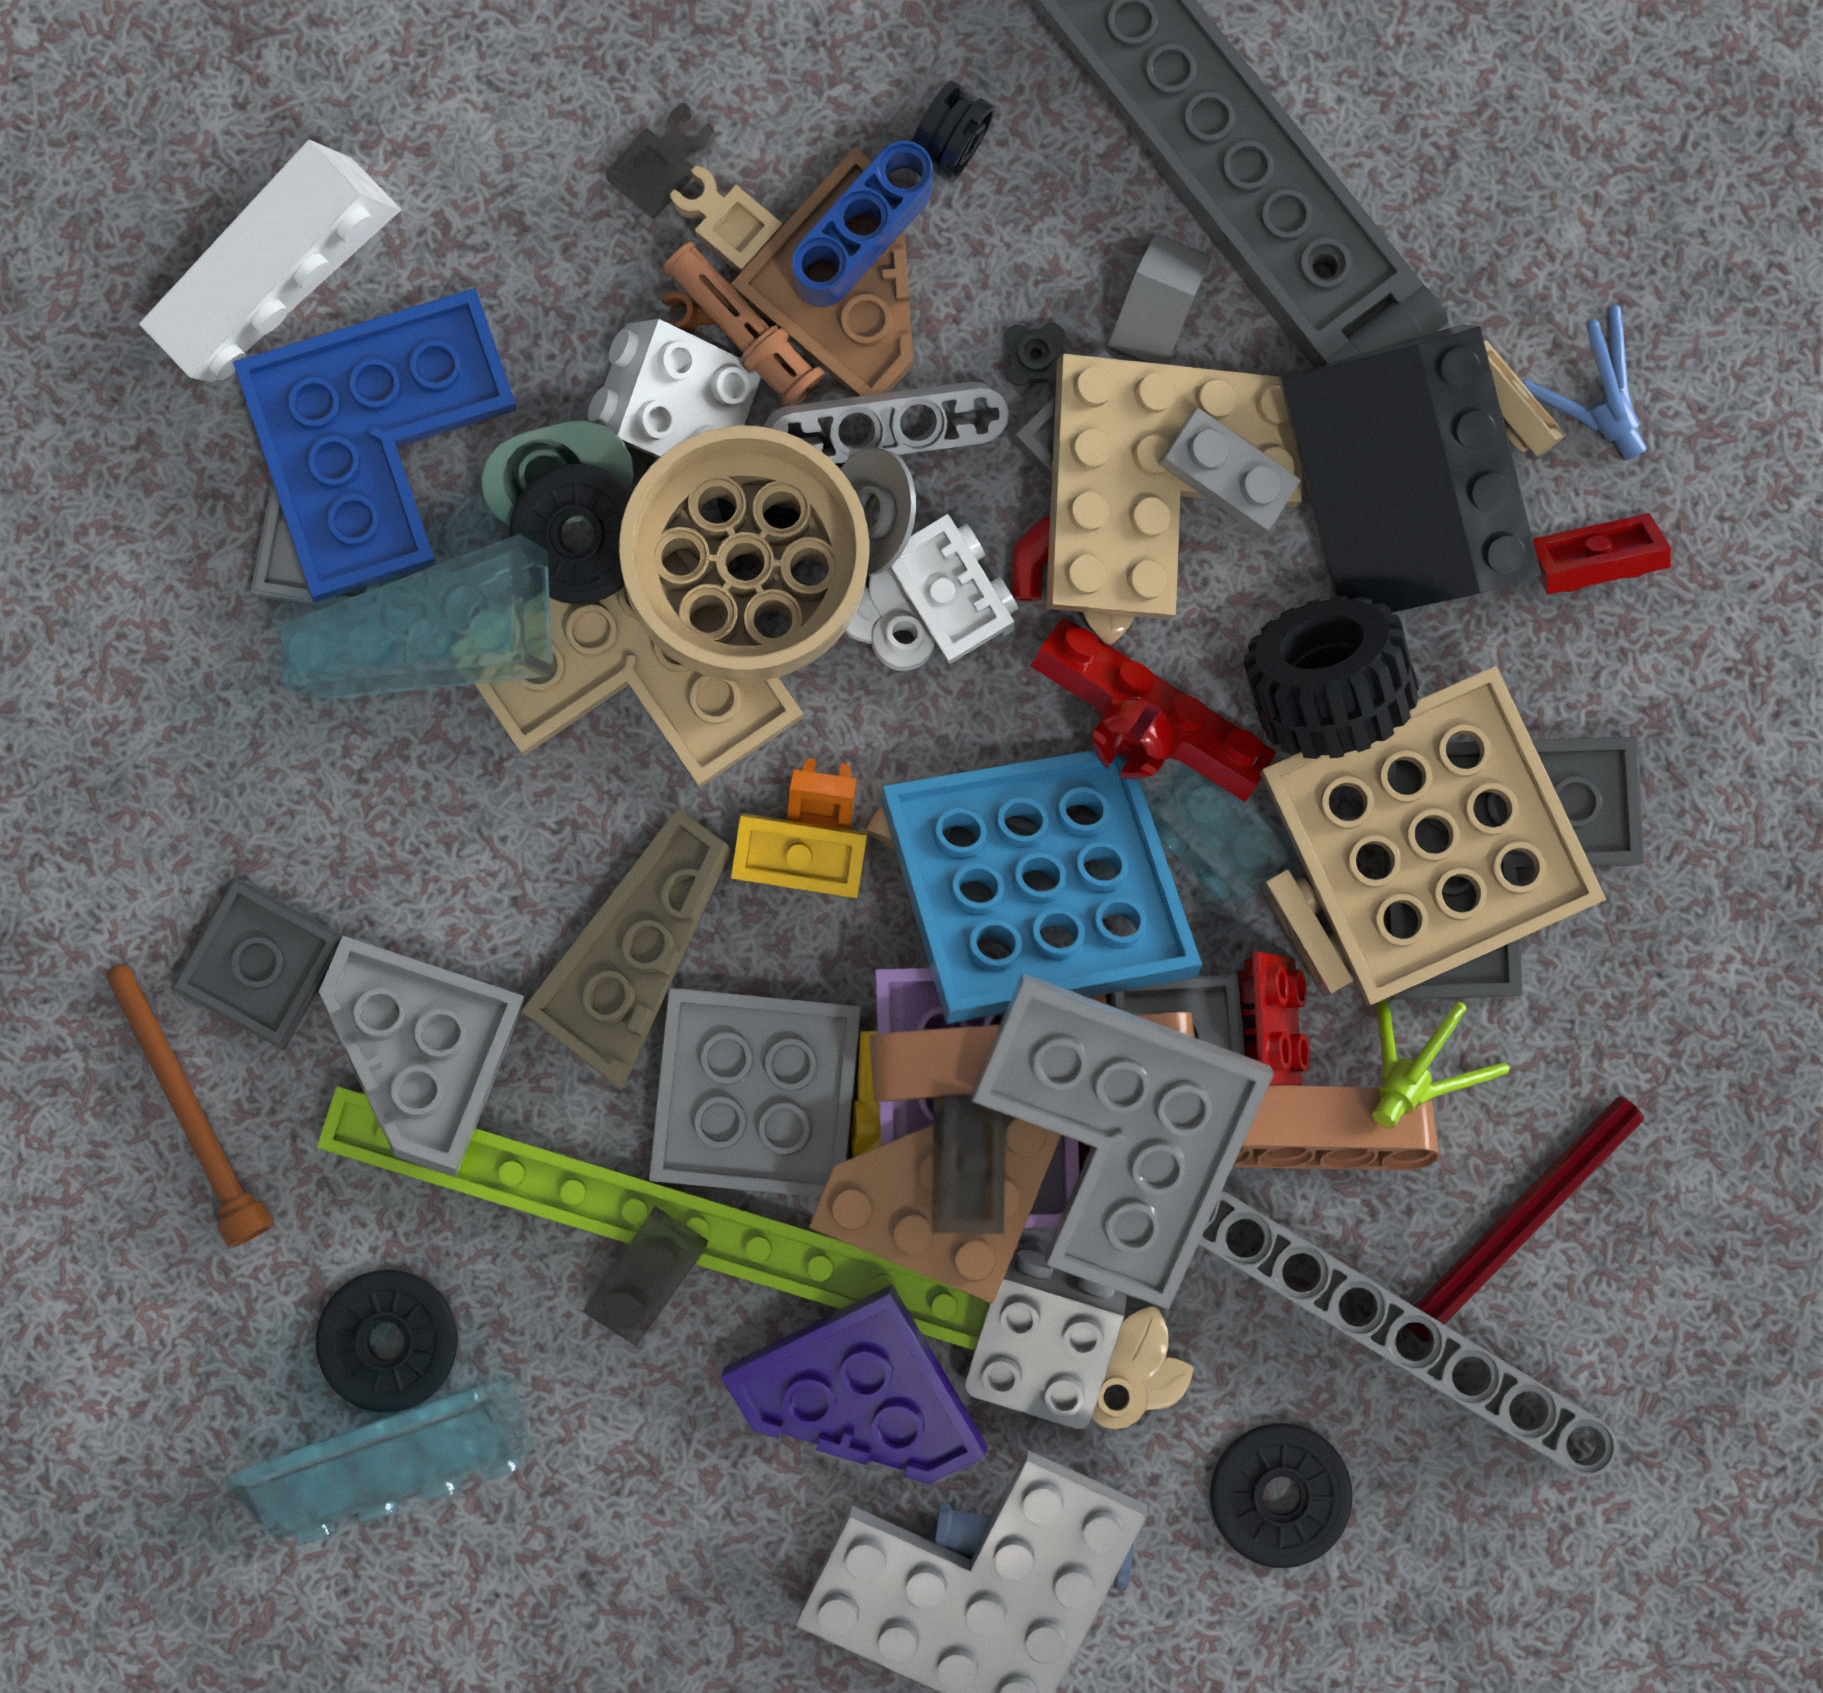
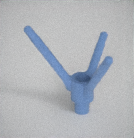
(1614, 412)

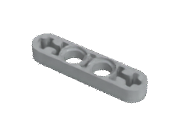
(885, 417)

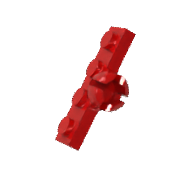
(1147, 716)

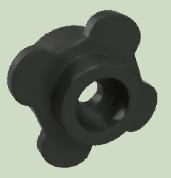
(1022, 342)

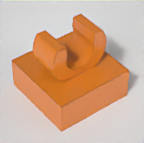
(822, 797)

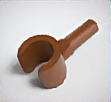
(694, 315)

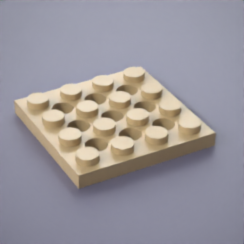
(1444, 937)

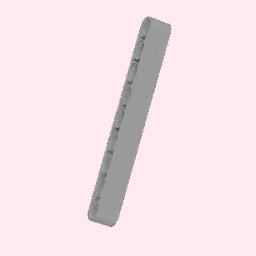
(1378, 1332)

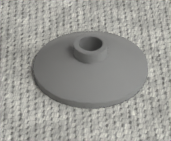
(887, 502)

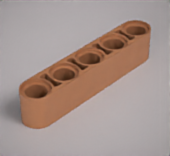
(950, 1060)
(1335, 1131)

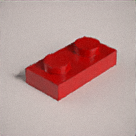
(1601, 553)

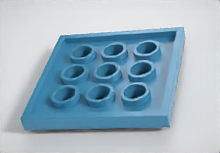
(1041, 791)

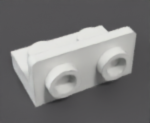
(951, 589)

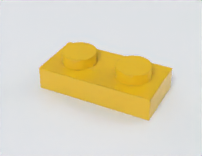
(799, 855)

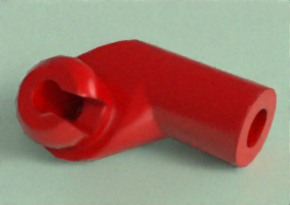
(1028, 557)

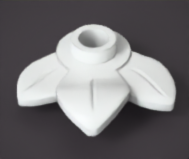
(881, 614)

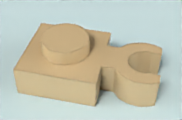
(731, 225)

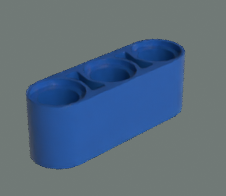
(868, 195)

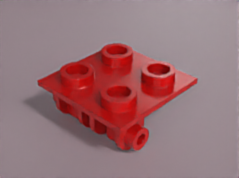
(1277, 993)

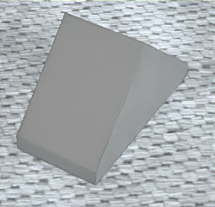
(1159, 301)

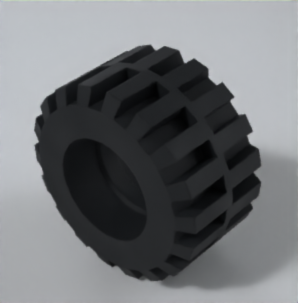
(1331, 677)

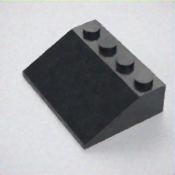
(1412, 472)

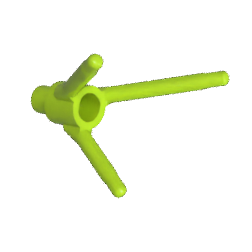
(1408, 1080)

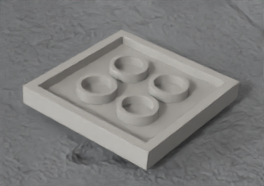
(754, 1092)

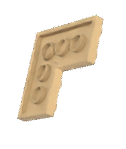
(1111, 498)
(605, 649)

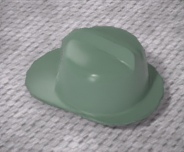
(533, 452)

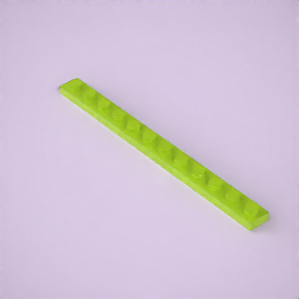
(618, 1204)

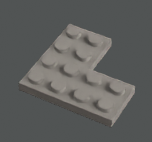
(1159, 1120)
(986, 1621)

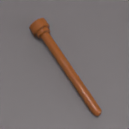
(239, 1212)

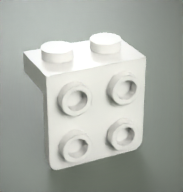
(670, 387)

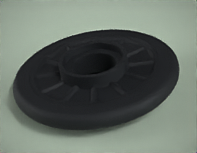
(555, 499)
(427, 1349)
(1323, 1495)

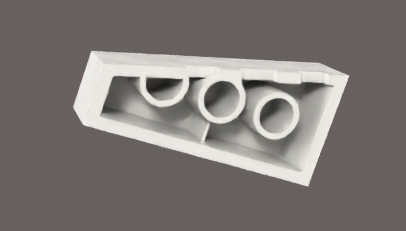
(268, 261)

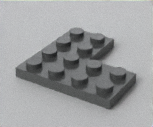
(1603, 802)

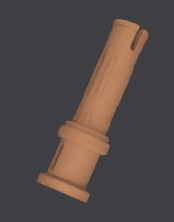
(763, 347)

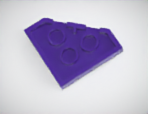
(860, 1391)

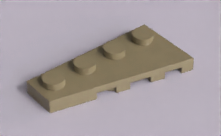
(625, 958)

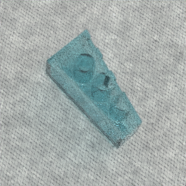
(435, 629)

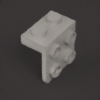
(1046, 1342)

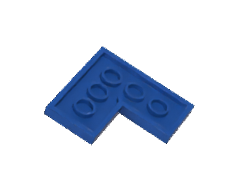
(333, 426)

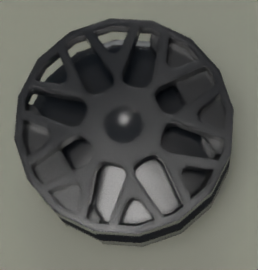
(953, 129)

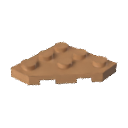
(867, 333)
(886, 1208)

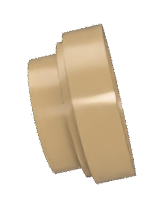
(753, 472)

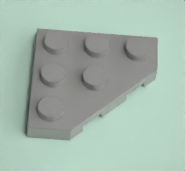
(419, 1046)

